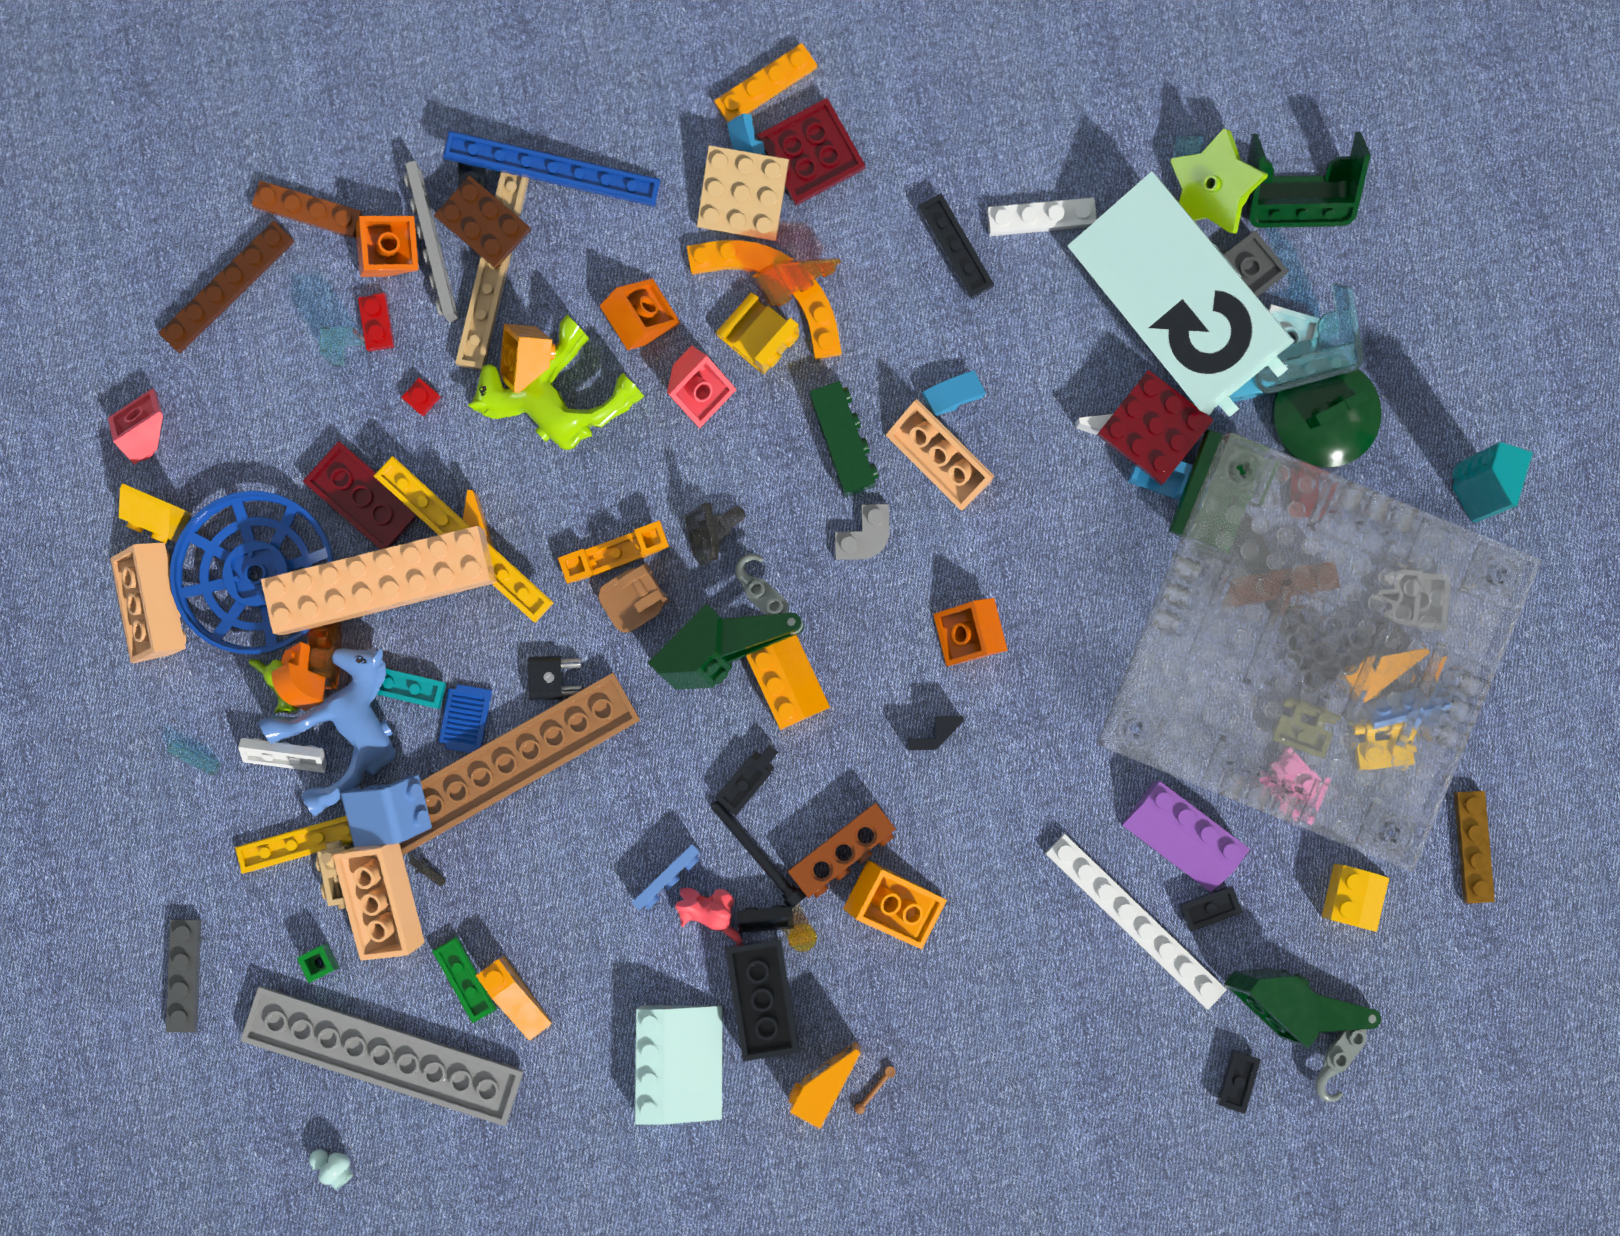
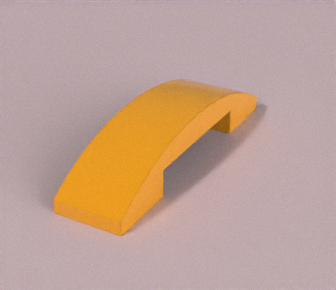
(614, 553)

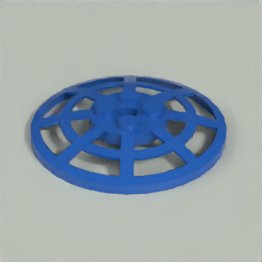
(239, 566)

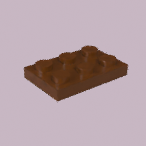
(482, 222)

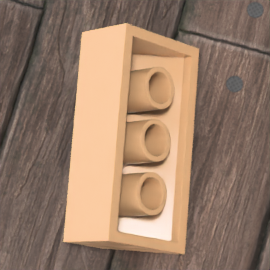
(147, 602)
(379, 901)

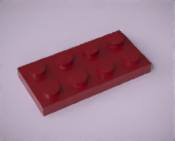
(360, 497)

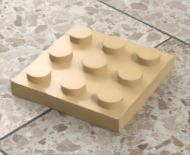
(742, 192)

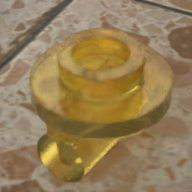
(802, 937)

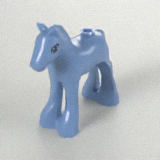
(353, 719)

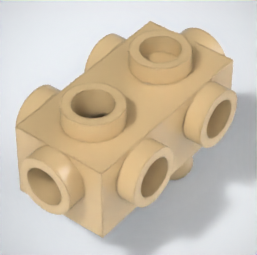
(325, 865)

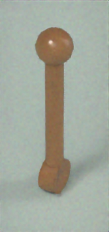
(889, 1072)

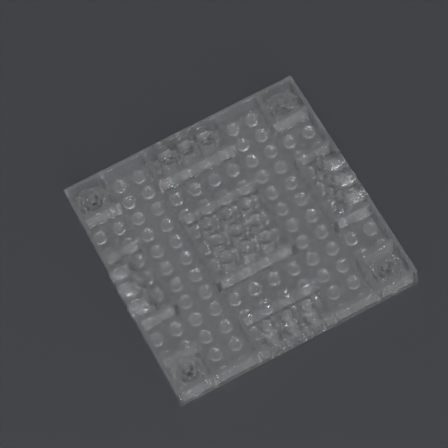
(1319, 651)

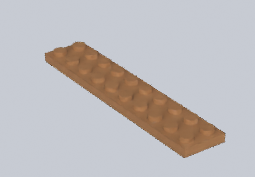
(523, 756)

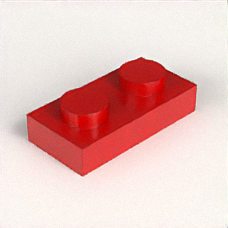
(376, 322)

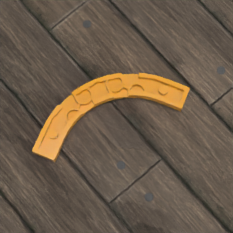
(755, 257)

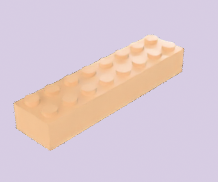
(378, 581)

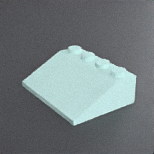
(678, 1064)

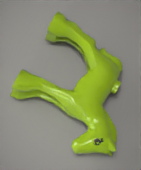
(545, 403)

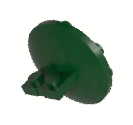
(1328, 419)

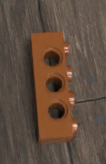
(882, 834)

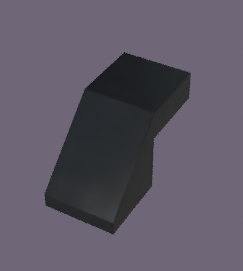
(943, 728)

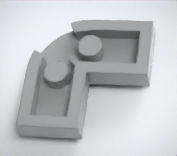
(870, 540)

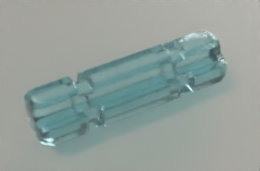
(193, 757)

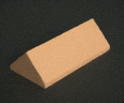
(940, 455)

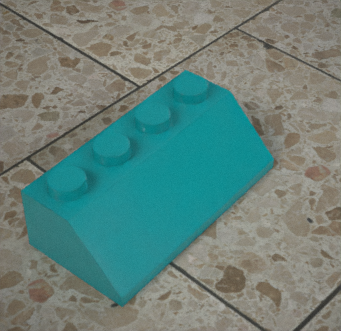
(1491, 480)

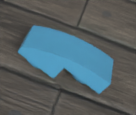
(742, 135)
(953, 392)

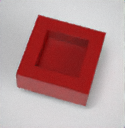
(421, 397)

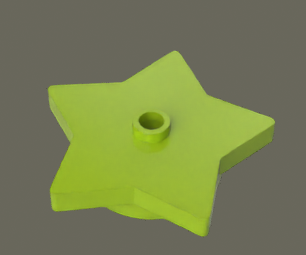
(1220, 167)

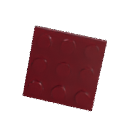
(816, 150)
(1155, 427)

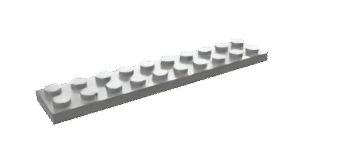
(382, 1055)

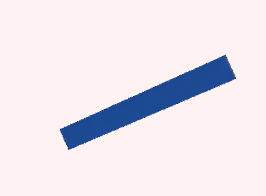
(551, 168)

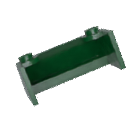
(1309, 199)

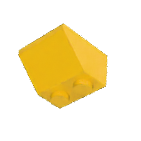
(152, 514)
(1355, 897)

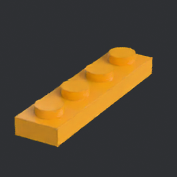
(766, 83)

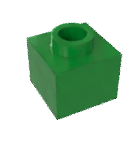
(310, 966)

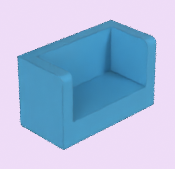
(1172, 487)

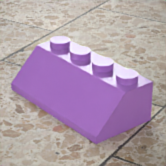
(1185, 836)

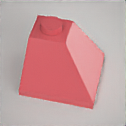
(698, 386)
(138, 427)

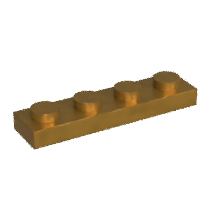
(1474, 847)

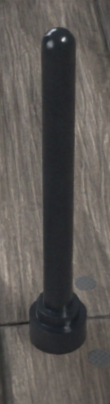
(790, 893)

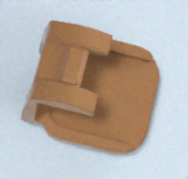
(632, 598)

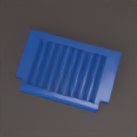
(465, 718)

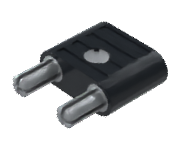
(547, 679)

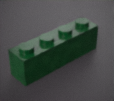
(842, 438)

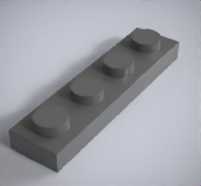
(183, 975)

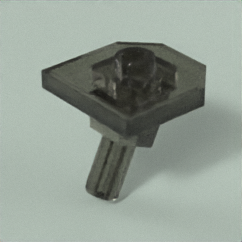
(706, 530)

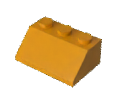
(524, 355)
(788, 682)

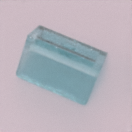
(334, 341)

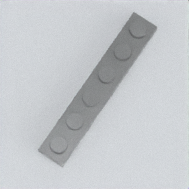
(433, 252)

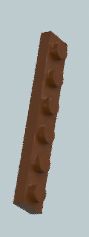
(226, 287)

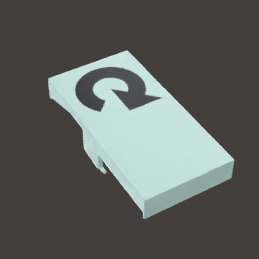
(1181, 295)

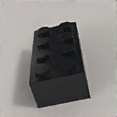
(762, 999)

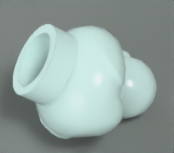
(333, 1168)

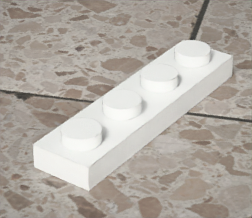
(1041, 216)

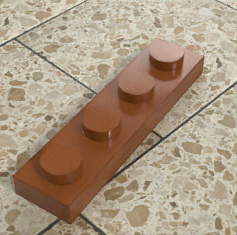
(306, 209)

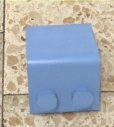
(386, 812)

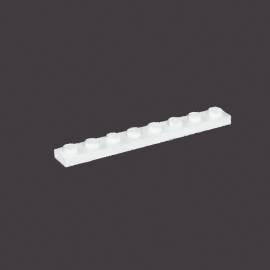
(1135, 921)

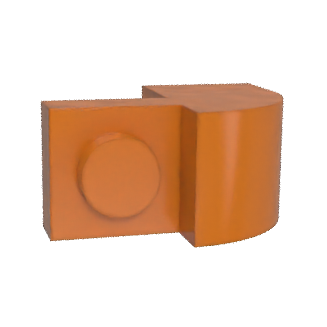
(295, 682)

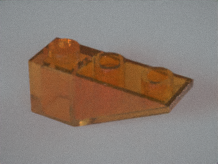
(786, 277)
(323, 643)

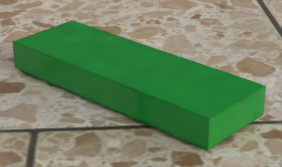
(462, 977)

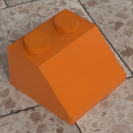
(386, 245)
(639, 313)
(970, 631)

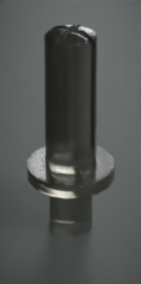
(427, 871)

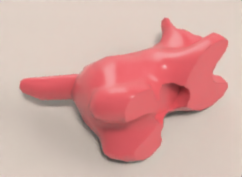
(710, 911)

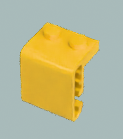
(758, 333)

